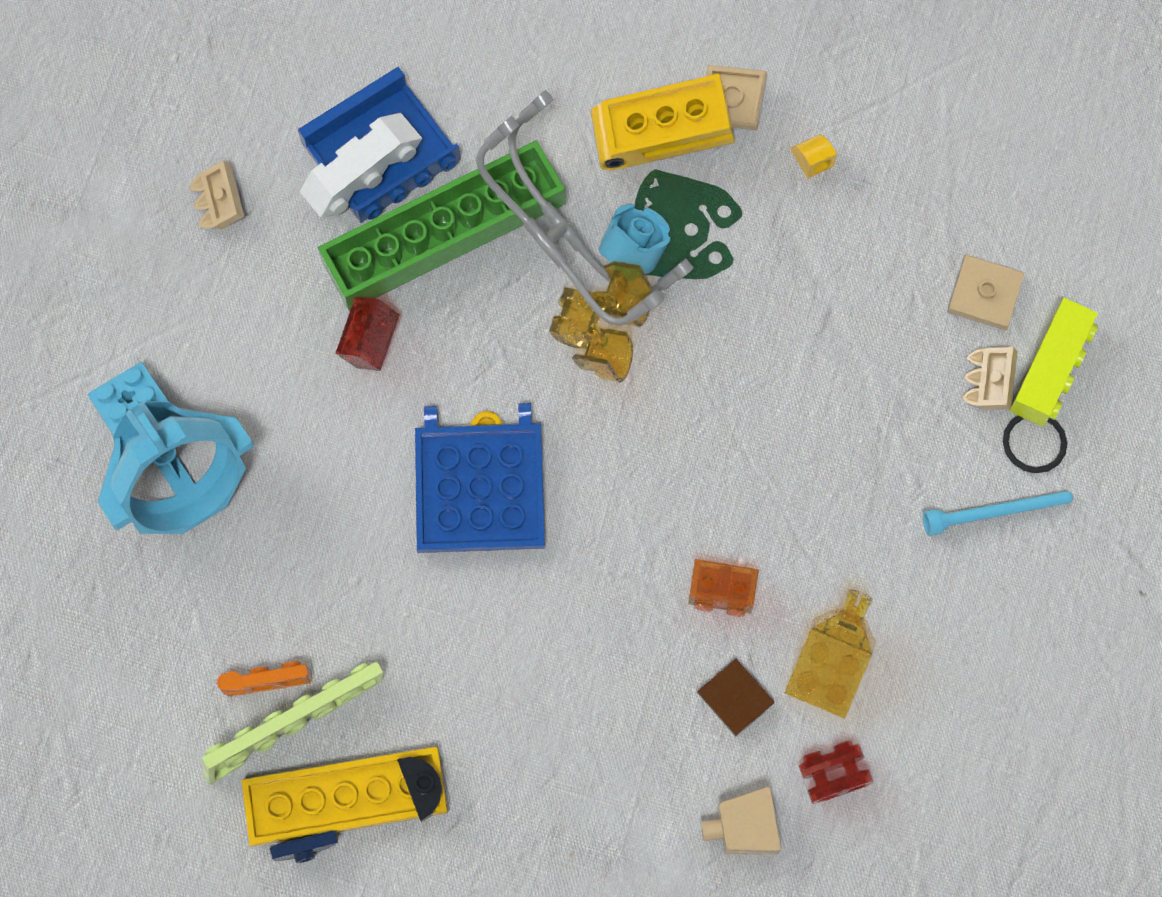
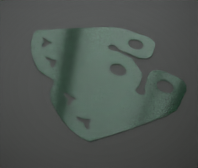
(678, 203)

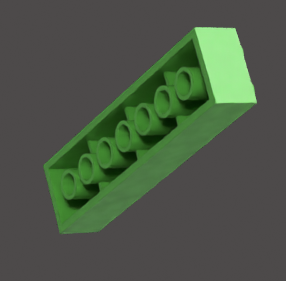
(437, 227)

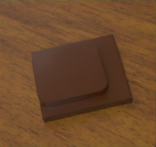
(735, 697)

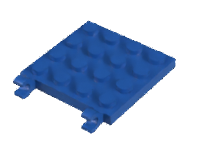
(479, 486)

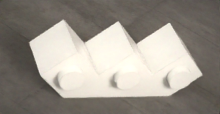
(360, 164)

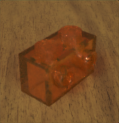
(723, 587)

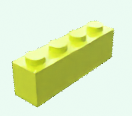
(1054, 362)

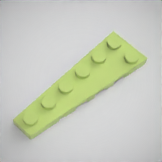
(226, 758)

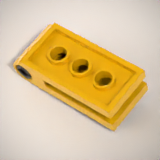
(635, 128)

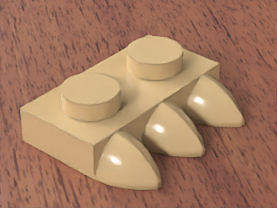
(219, 196)
(993, 378)

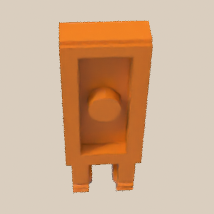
(263, 679)

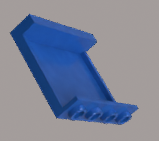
(352, 118)

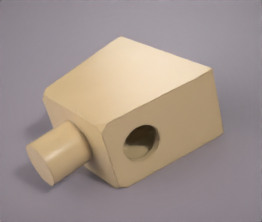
(745, 825)

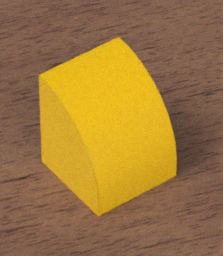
(814, 155)

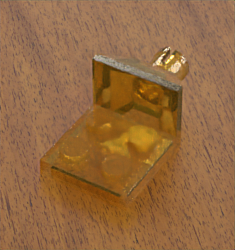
(834, 657)

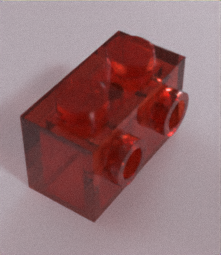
(367, 333)

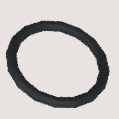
(1032, 469)

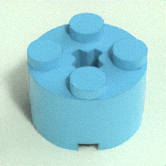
(635, 237)

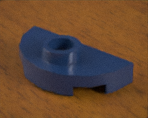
(304, 848)

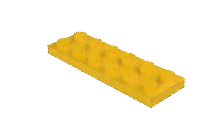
(332, 798)

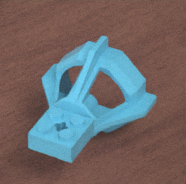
(148, 431)

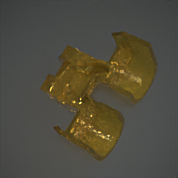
(609, 350)

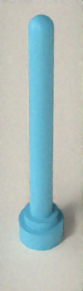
(937, 521)

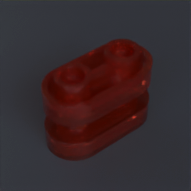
(845, 756)

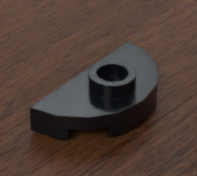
(422, 784)

